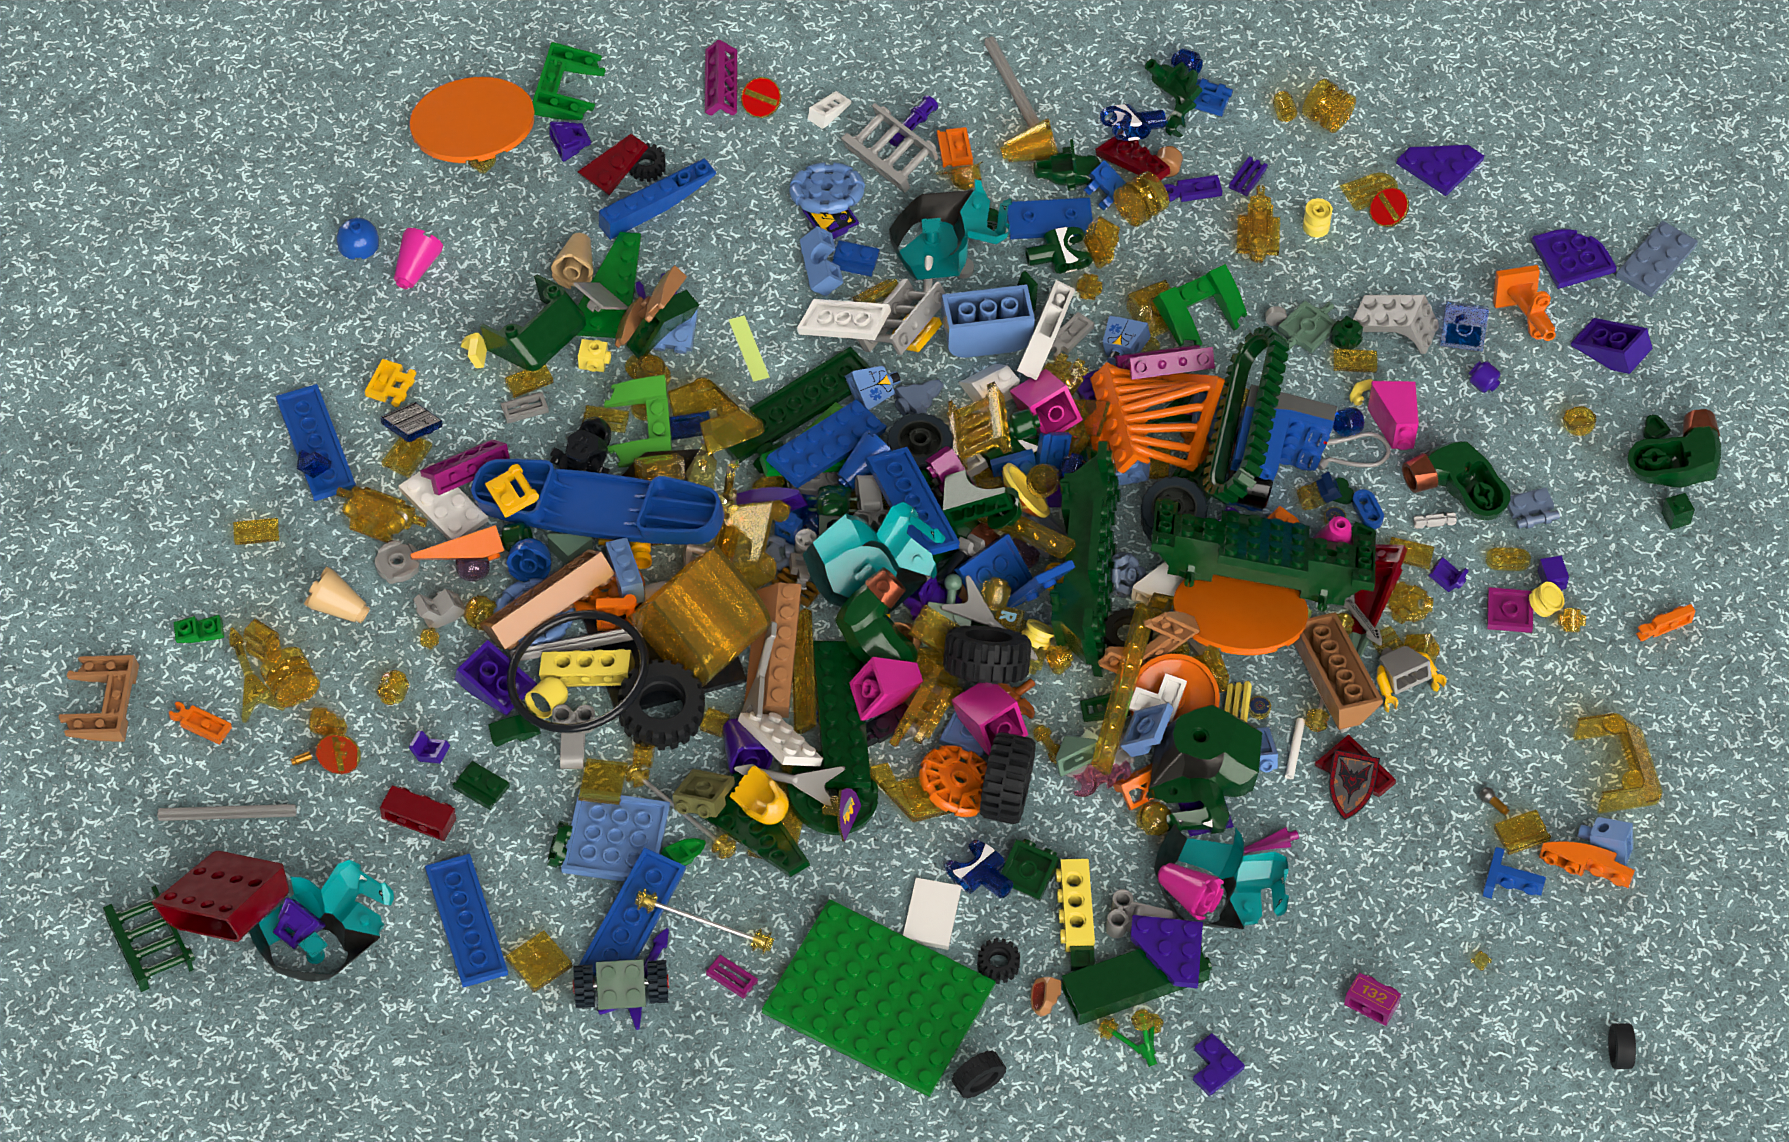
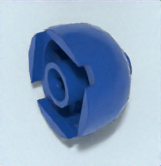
(357, 238)
(529, 560)

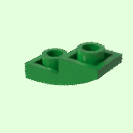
(193, 630)

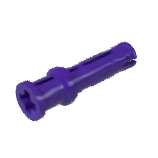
(918, 115)

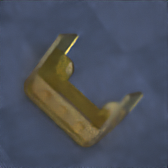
(733, 420)
(1641, 783)

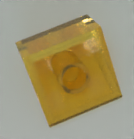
(1142, 308)

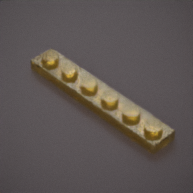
(803, 676)

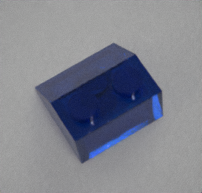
(1464, 326)

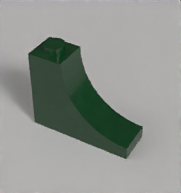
(649, 334)
(967, 502)

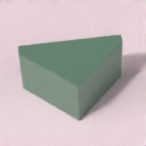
(568, 546)
(1074, 754)

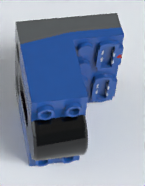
(1296, 440)

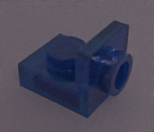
(313, 463)

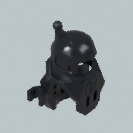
(587, 446)

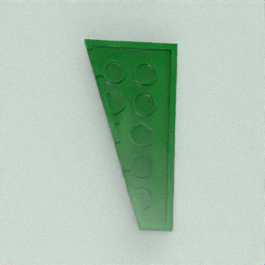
(619, 277)

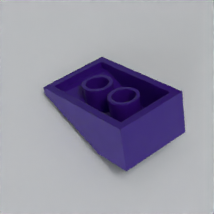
(1614, 344)
(486, 675)

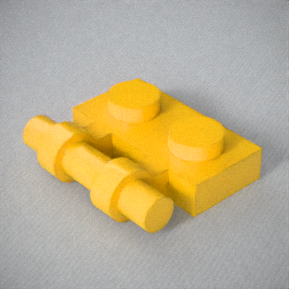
(385, 378)

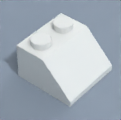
(976, 384)

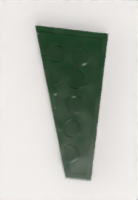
(767, 841)

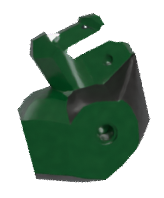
(1205, 759)

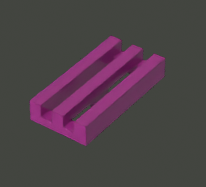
(728, 984)

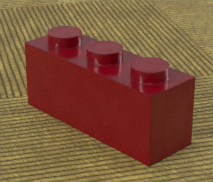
(418, 813)

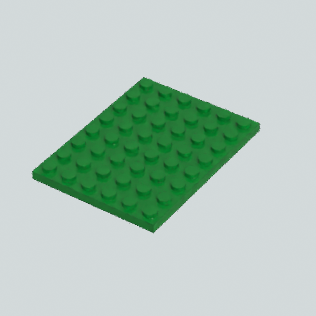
(879, 997)

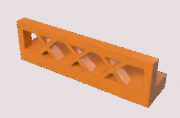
(1136, 779)

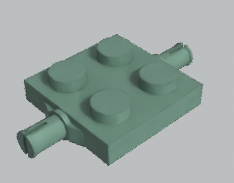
(1308, 326)

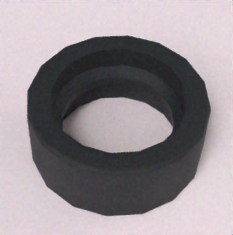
(1622, 1046)

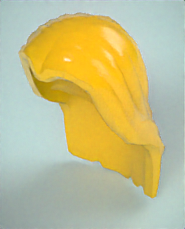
(761, 797)

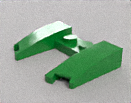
(560, 59)
(1174, 303)

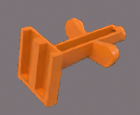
(1520, 288)

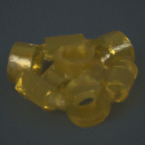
(1409, 602)

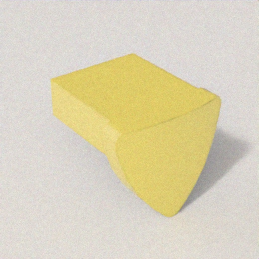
(476, 349)

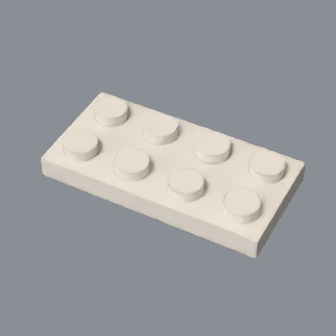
(844, 319)
(450, 512)
(780, 739)

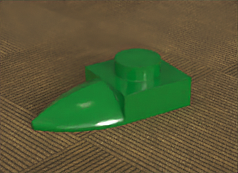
(684, 850)

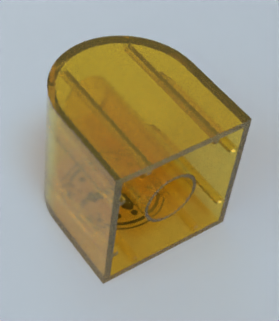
(703, 616)

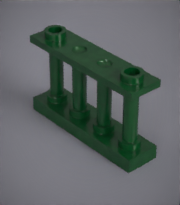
(134, 955)

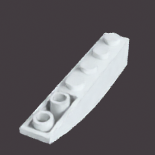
(1046, 329)

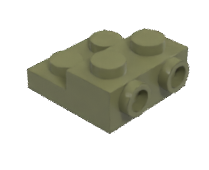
(702, 793)

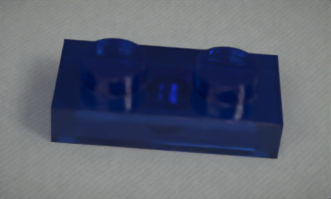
(687, 425)

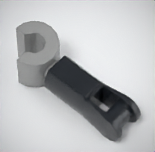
(967, 547)

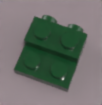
(1030, 868)

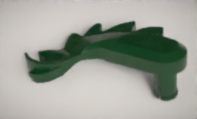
(1181, 86)

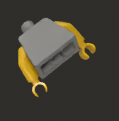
(1404, 670)

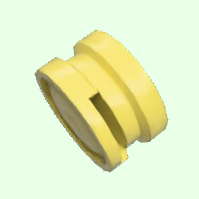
(1546, 599)
(1038, 633)

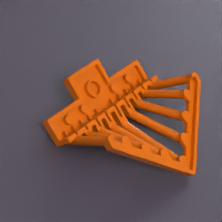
(1126, 417)

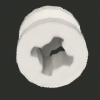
(803, 537)

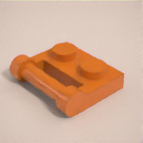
(612, 606)

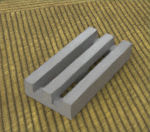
(525, 410)

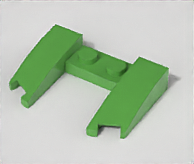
(654, 394)

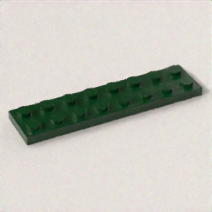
(801, 401)
(840, 728)

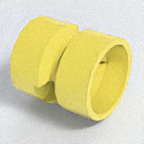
(1317, 217)

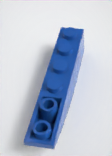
(653, 199)

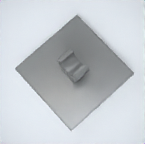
(600, 297)

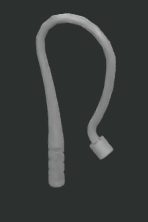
(1324, 462)

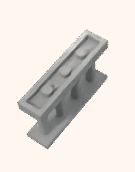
(885, 166)
(917, 319)

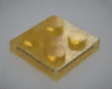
(539, 961)

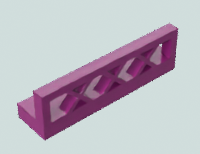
(717, 75)
(463, 466)

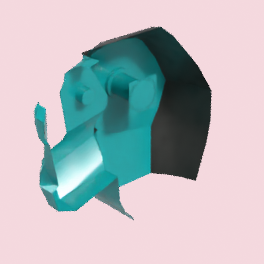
(854, 552)
(1241, 875)
(335, 906)

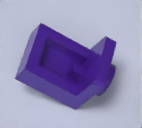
(1447, 575)
(428, 749)

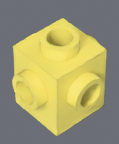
(593, 355)

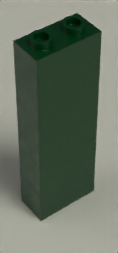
(1119, 985)

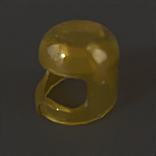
(1041, 478)

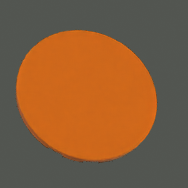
(472, 119)
(1243, 614)

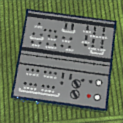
(411, 422)

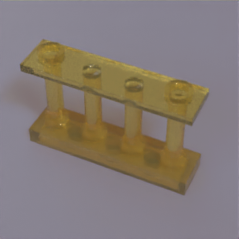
(997, 425)

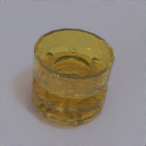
(1328, 105)
(1141, 198)
(289, 676)

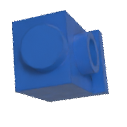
(791, 525)

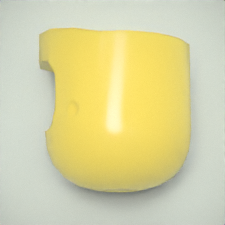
(552, 690)

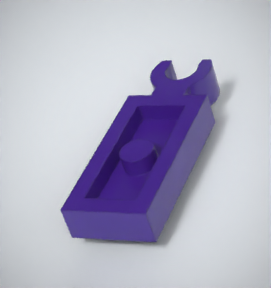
(1195, 188)

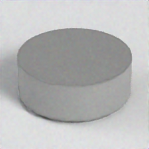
(967, 270)
(1275, 316)

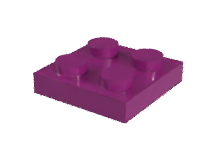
(1509, 610)

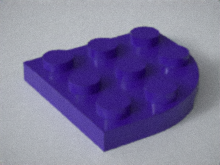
(1572, 257)

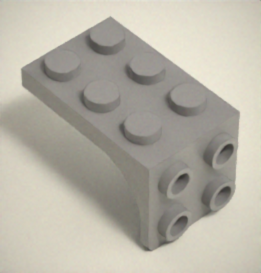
(1399, 314)

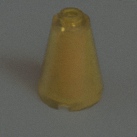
(1031, 144)

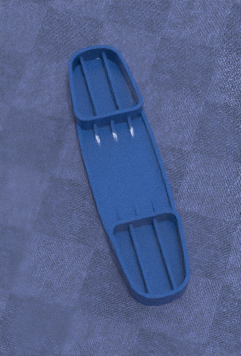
(607, 504)

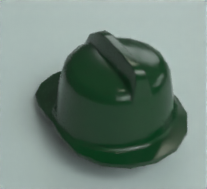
(1007, 517)

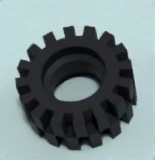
(650, 171)
(999, 948)

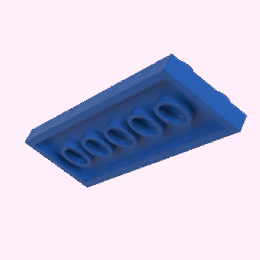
(312, 431)
(824, 444)
(903, 481)
(466, 920)
(625, 927)

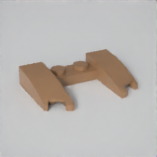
(650, 305)
(1174, 630)
(111, 723)

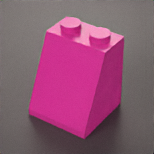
(1049, 400)
(1395, 411)
(884, 685)
(989, 711)

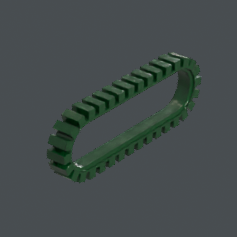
(1261, 418)

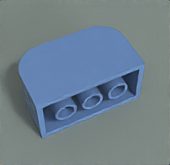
(988, 321)

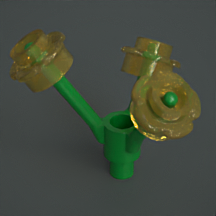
(1143, 1022)

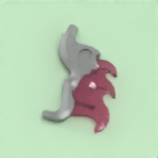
(1091, 778)

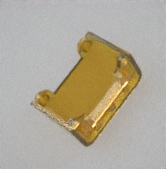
(745, 538)

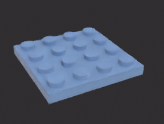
(612, 836)

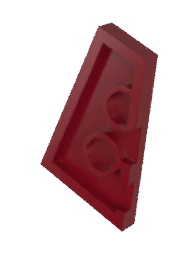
(614, 164)
(1384, 779)

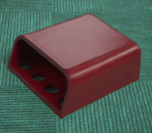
(224, 895)

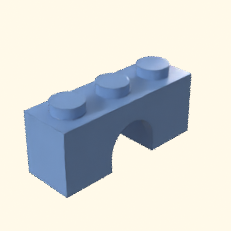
(822, 274)
(625, 569)

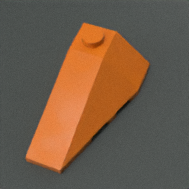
(473, 546)

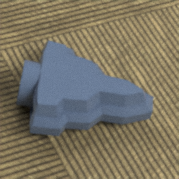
(917, 397)

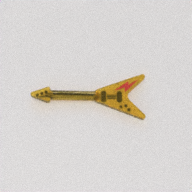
(254, 690)

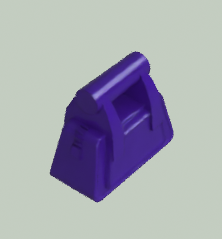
(566, 140)
(297, 919)

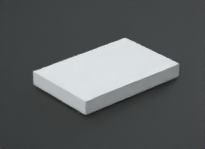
(932, 913)

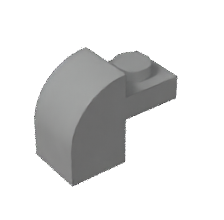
(440, 610)

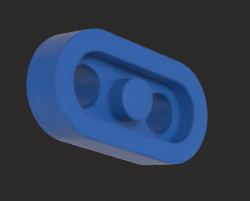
(1368, 511)

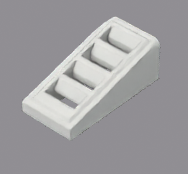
(823, 119)

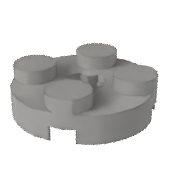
(396, 573)

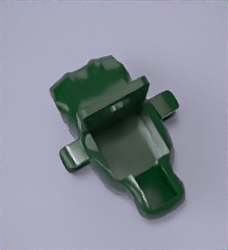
(1066, 168)
(832, 504)

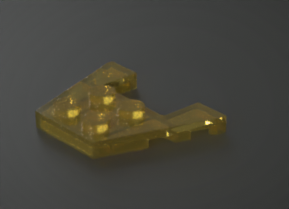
(906, 794)

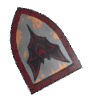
(1352, 781)

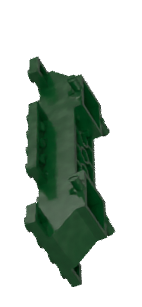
(1262, 553)
(1083, 598)

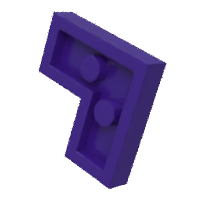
(1221, 1065)

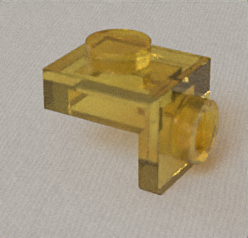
(1423, 643)

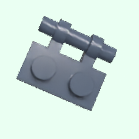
(1530, 503)

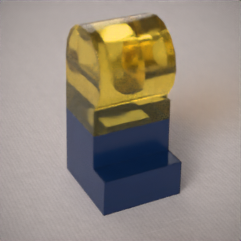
(1319, 492)

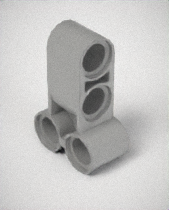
(870, 501)
(572, 744)
(1124, 914)

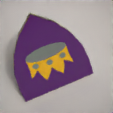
(845, 808)

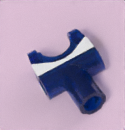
(1135, 124)
(980, 871)

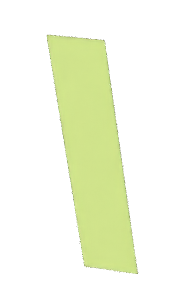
(749, 348)

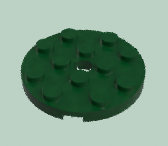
(809, 809)

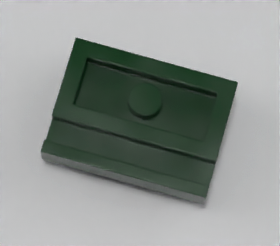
(481, 785)

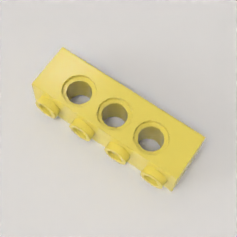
(587, 667)
(1075, 872)

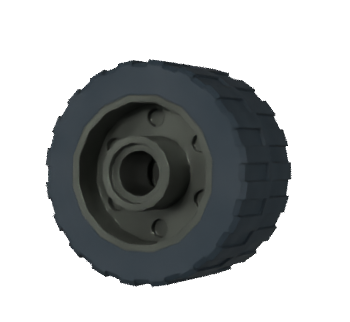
(921, 434)
(1180, 490)

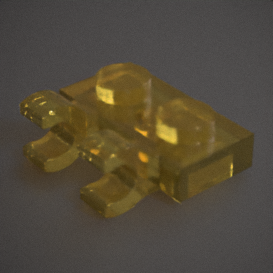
(1072, 377)

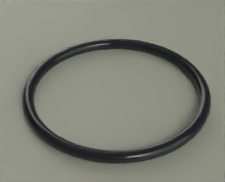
(599, 721)

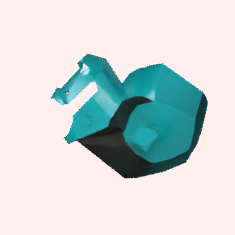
(946, 226)

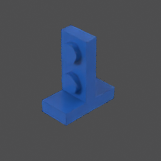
(1511, 878)

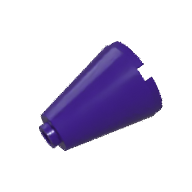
(743, 747)

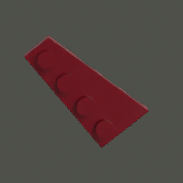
(1132, 157)

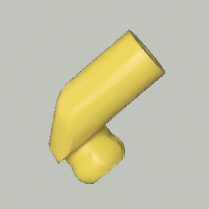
(1356, 393)

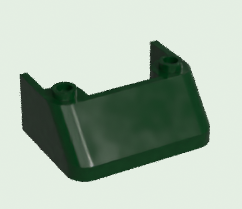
(543, 335)

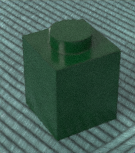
(1678, 511)

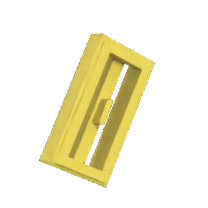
(1230, 699)

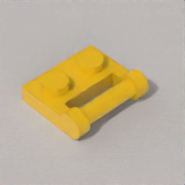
(505, 494)

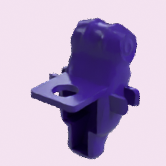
(927, 593)

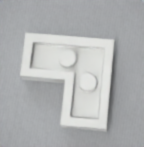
(1170, 692)

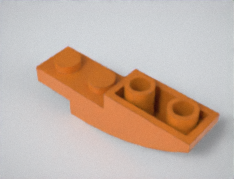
(1580, 857)

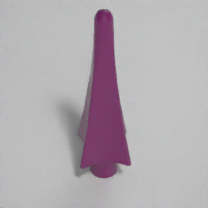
(1280, 839)

